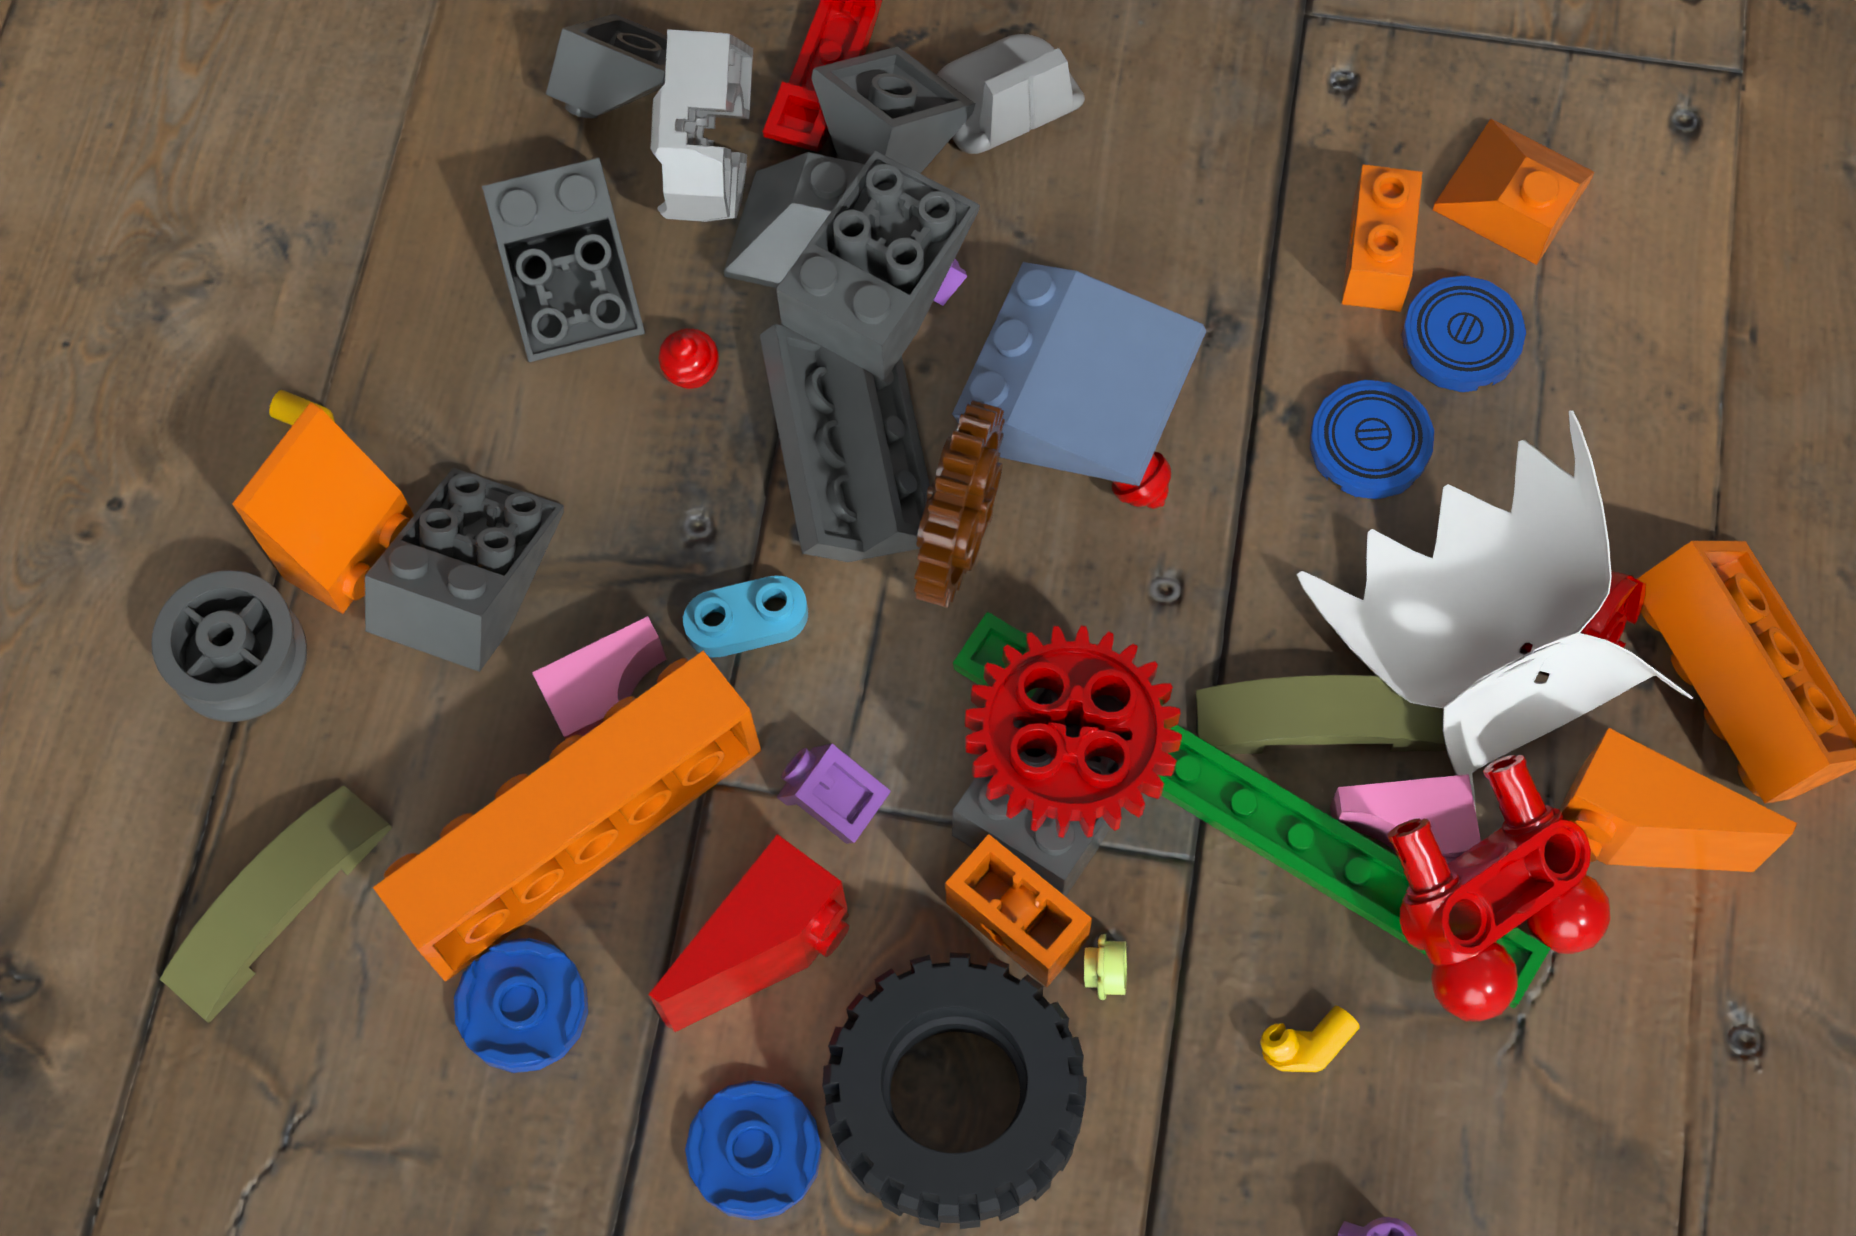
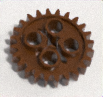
(959, 504)

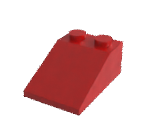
(759, 935)

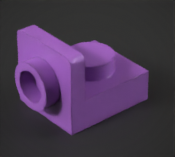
(833, 790)

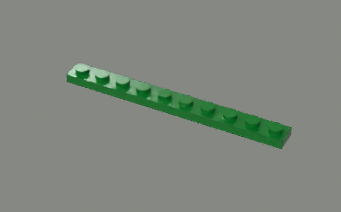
(1271, 820)

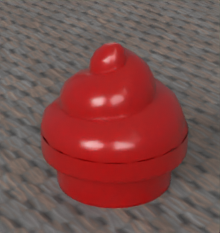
(688, 358)
(1153, 487)

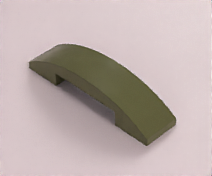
(1314, 712)
(268, 897)

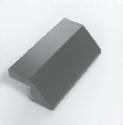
(846, 450)

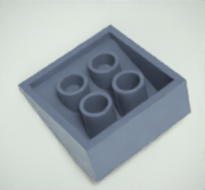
(1082, 373)

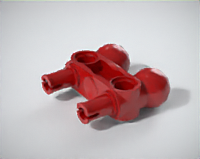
(1519, 873)

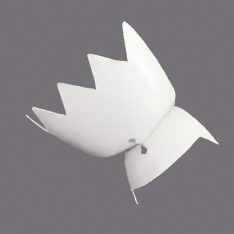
(1497, 579)

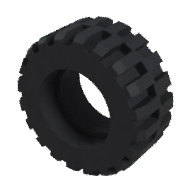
(942, 1000)

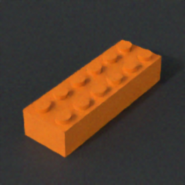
(570, 815)

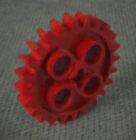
(1067, 786)

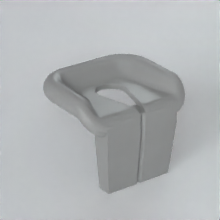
(1015, 89)

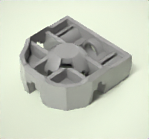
(704, 80)

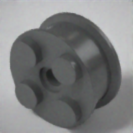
(229, 646)

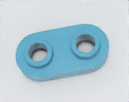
(746, 619)

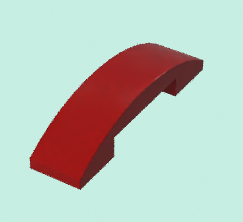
(836, 34)

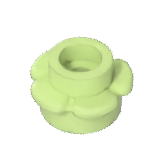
(1106, 967)

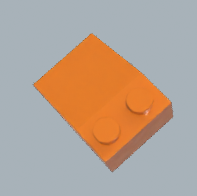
(322, 510)
(1664, 815)

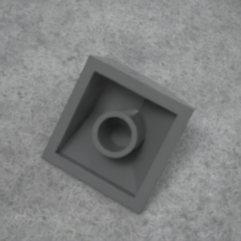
(606, 65)
(889, 107)
(784, 214)

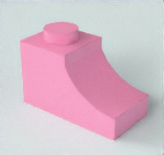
(598, 676)
(1441, 800)

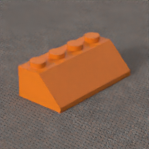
(1751, 668)

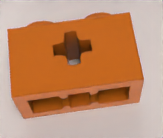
(1382, 238)
(1017, 910)

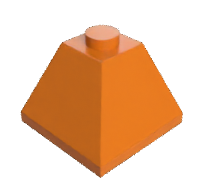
(1513, 191)

